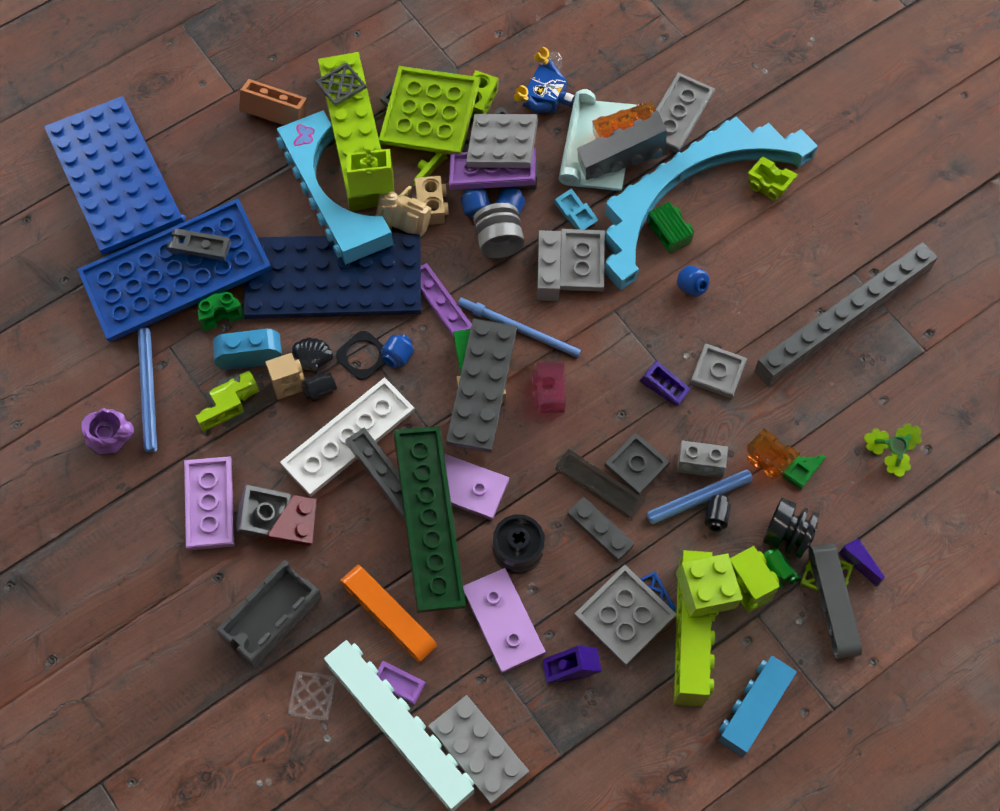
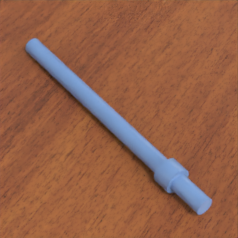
(480, 310)

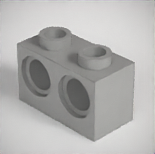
(702, 459)

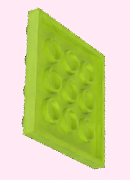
(429, 110)

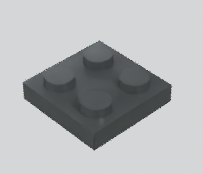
(637, 463)

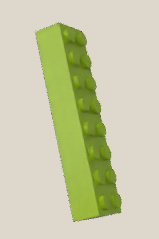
(351, 122)

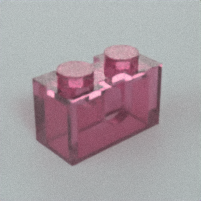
(552, 399)

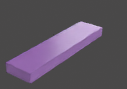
(442, 302)

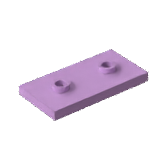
(474, 487)
(209, 503)
(503, 620)

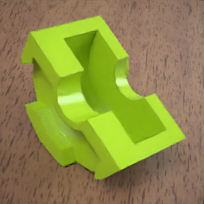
(769, 179)

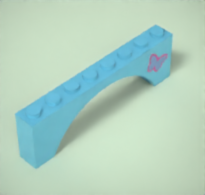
(351, 232)

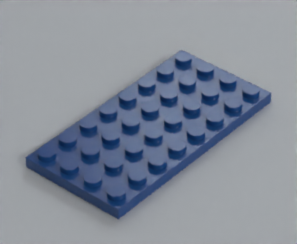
(113, 175)
(151, 283)

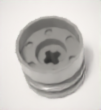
(498, 230)

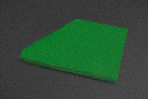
(802, 470)

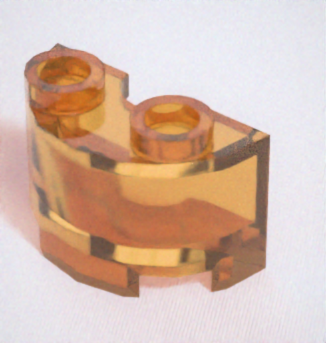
(771, 454)

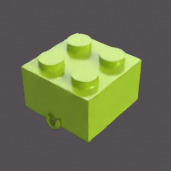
(370, 173)
(754, 579)
(709, 585)

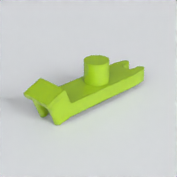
(428, 168)

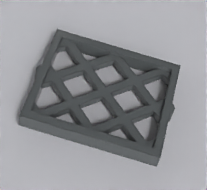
(347, 94)

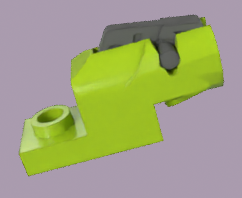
(227, 399)

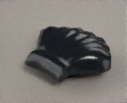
(312, 354)

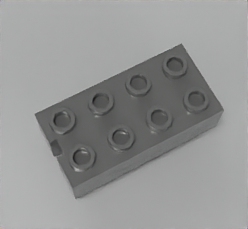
(269, 614)

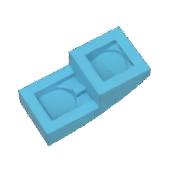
(574, 211)

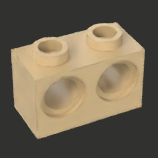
(433, 199)
(285, 375)

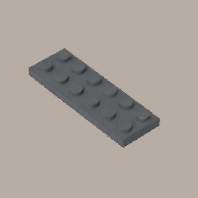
(481, 386)

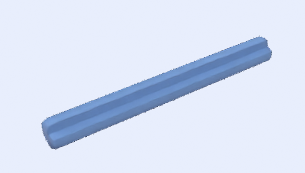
(699, 496)

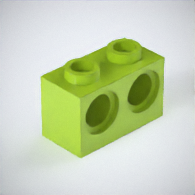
(486, 94)

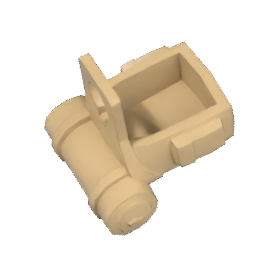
(403, 212)

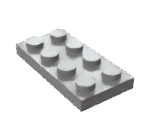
(478, 749)

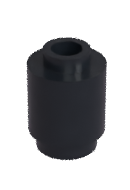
(319, 386)
(717, 513)

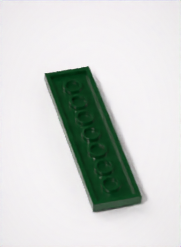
(429, 519)

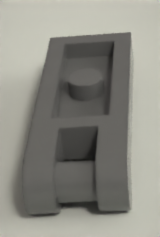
(199, 244)

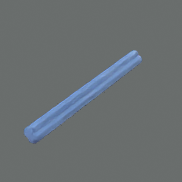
(147, 390)

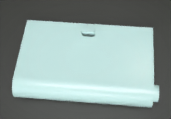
(580, 132)

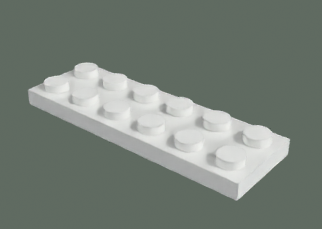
(326, 452)

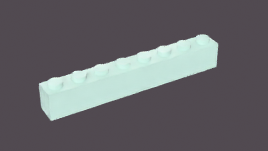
(399, 726)

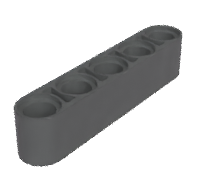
(835, 601)

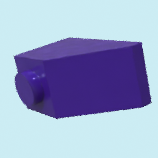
(572, 664)

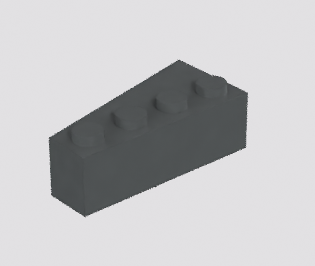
(624, 147)

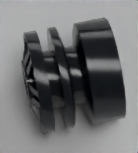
(791, 528)

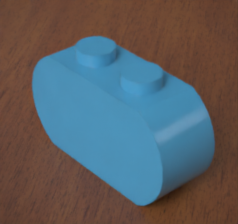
(246, 348)

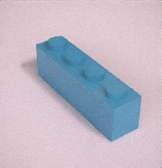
(757, 705)

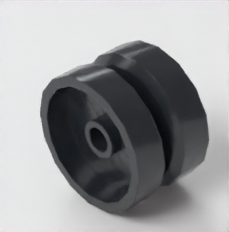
(518, 543)

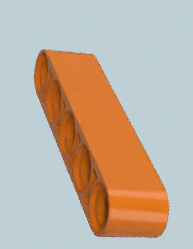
(388, 613)

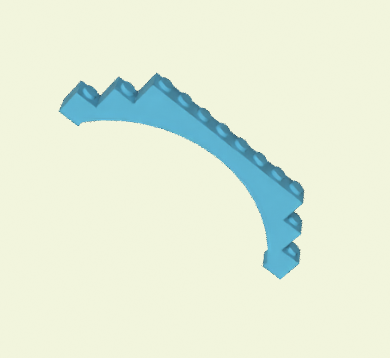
(725, 145)

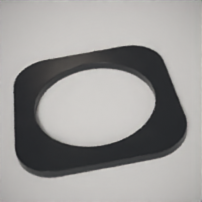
(342, 355)

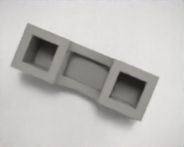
(548, 265)

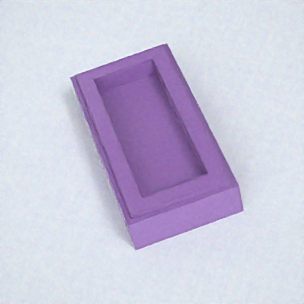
(404, 684)

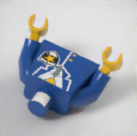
(546, 87)

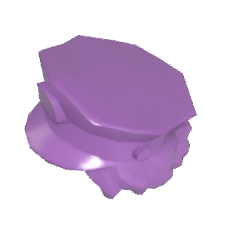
(106, 430)

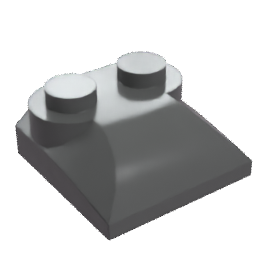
(259, 510)

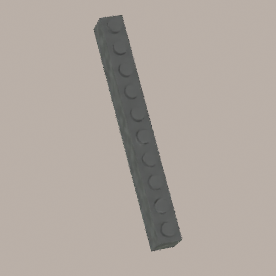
(845, 314)

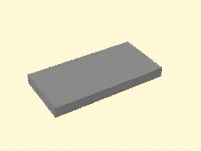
(682, 109)

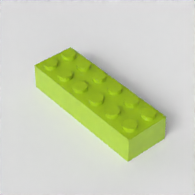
(693, 649)

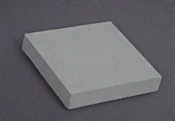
(718, 371)

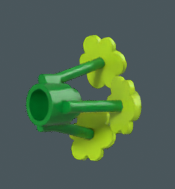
(905, 439)

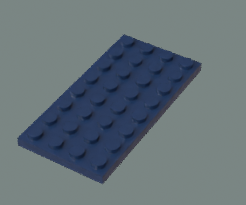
(317, 283)

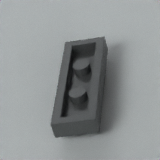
(600, 529)

